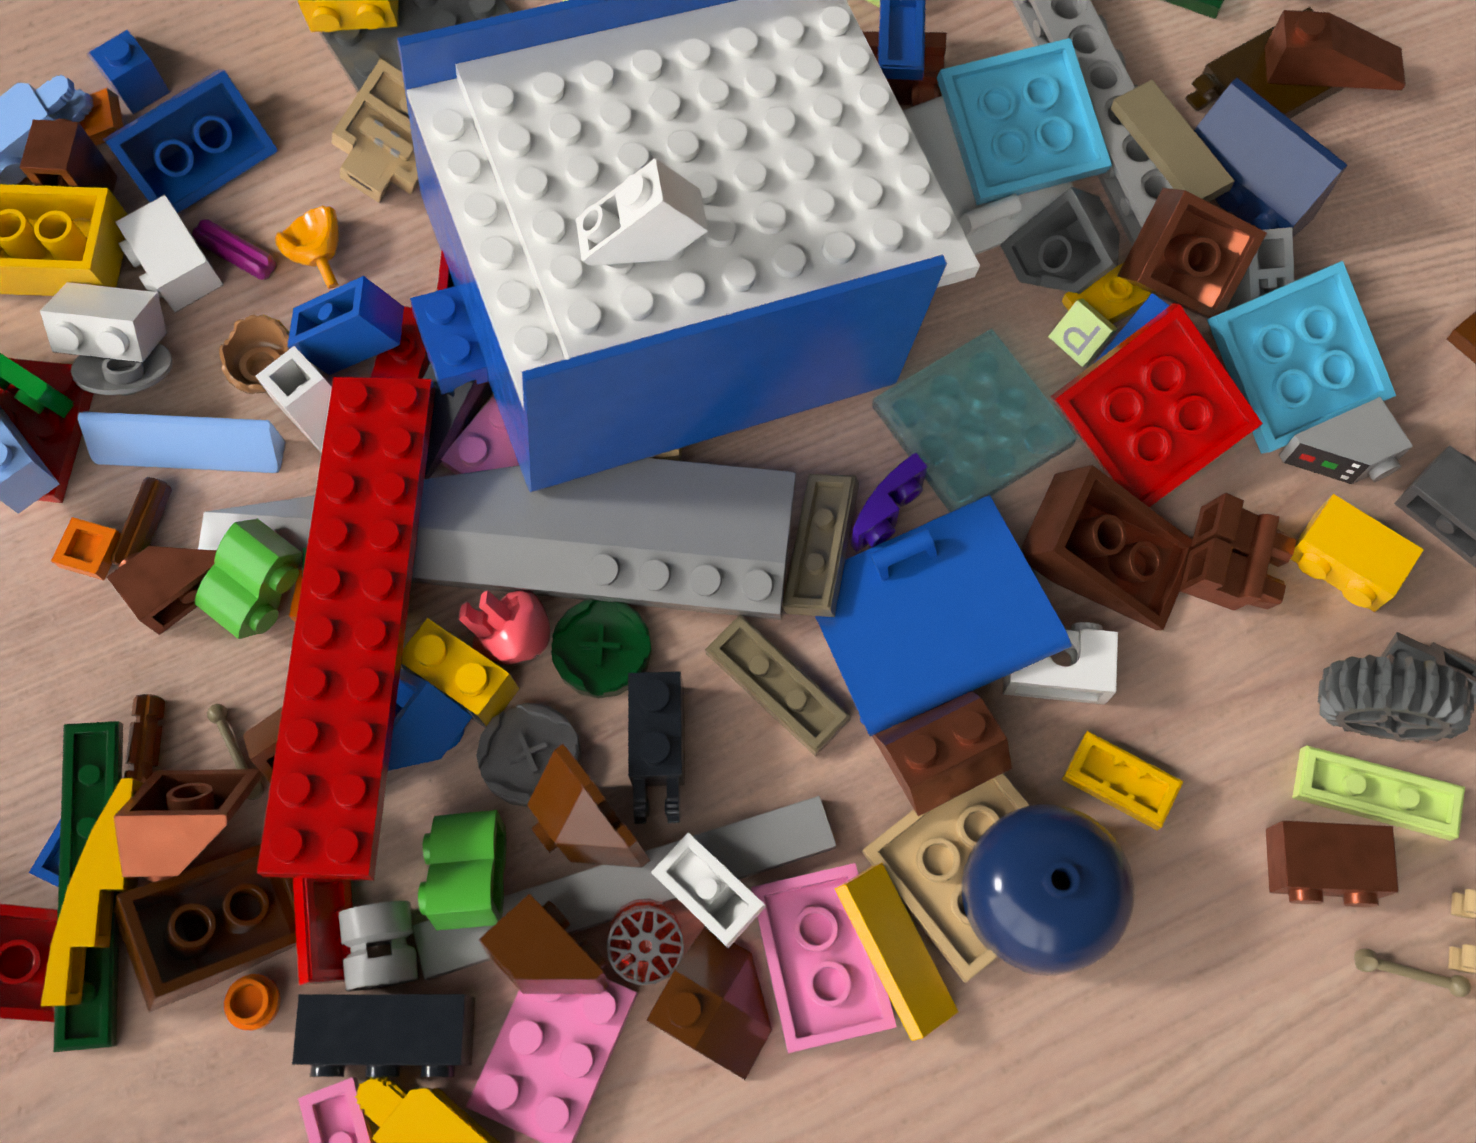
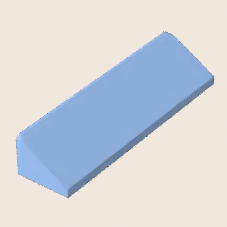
(182, 442)

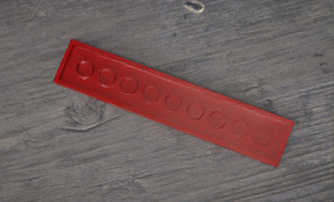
(349, 633)

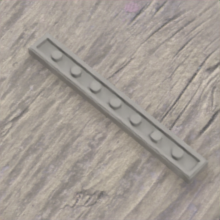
(599, 892)

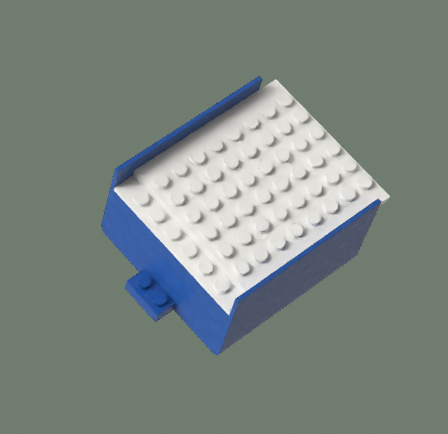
(809, 194)

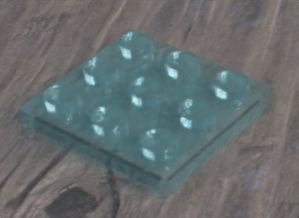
(974, 421)

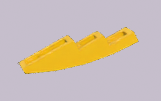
(88, 904)

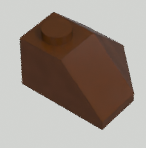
(579, 818)
(715, 1004)

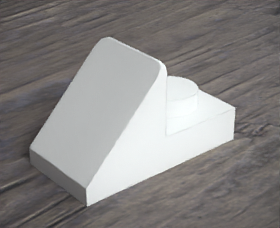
(708, 890)

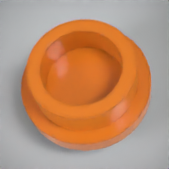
(252, 1002)

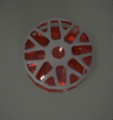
(645, 941)

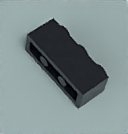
(384, 1033)

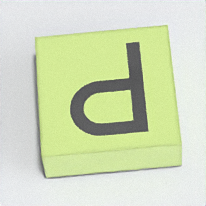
(1082, 332)

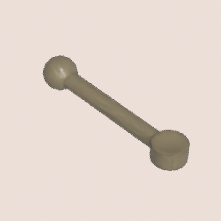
(218, 714)
(1367, 961)

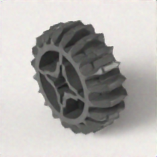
(1396, 698)

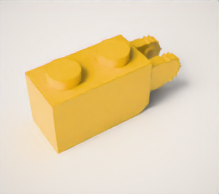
(417, 1115)

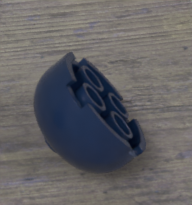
(1019, 909)

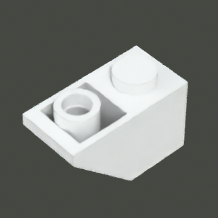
(643, 219)
(299, 393)

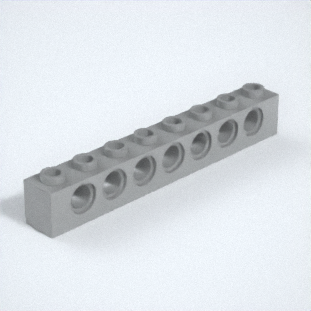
(1133, 175)

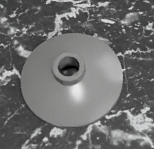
(119, 376)

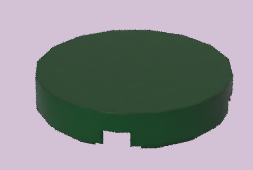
(599, 646)

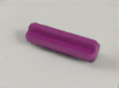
(234, 249)

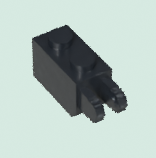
(656, 740)

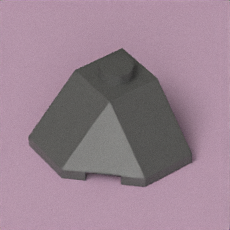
(1065, 244)

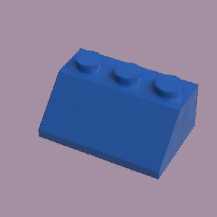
(192, 142)

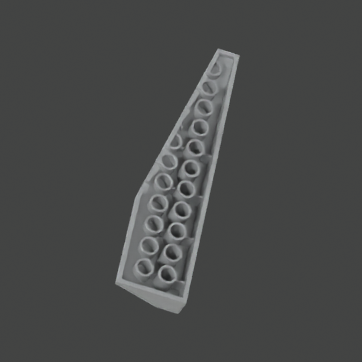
(626, 535)

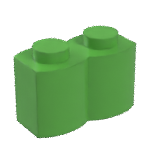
(248, 578)
(464, 870)

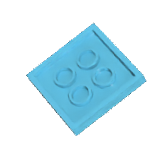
(1023, 121)
(1301, 355)

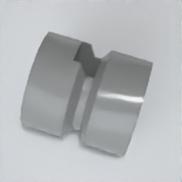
(377, 926)

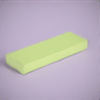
(1379, 793)

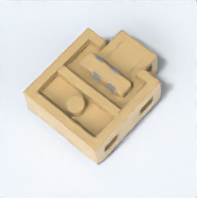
(378, 136)

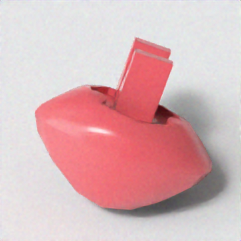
(508, 628)

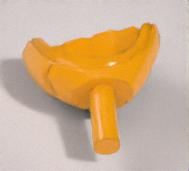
(312, 241)

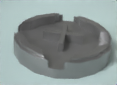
(518, 748)

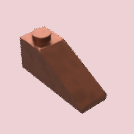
(1331, 53)

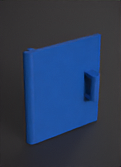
(938, 616)

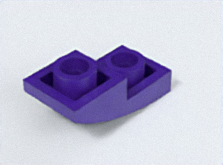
(880, 511)

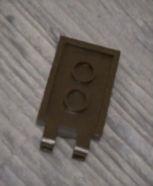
(1249, 65)

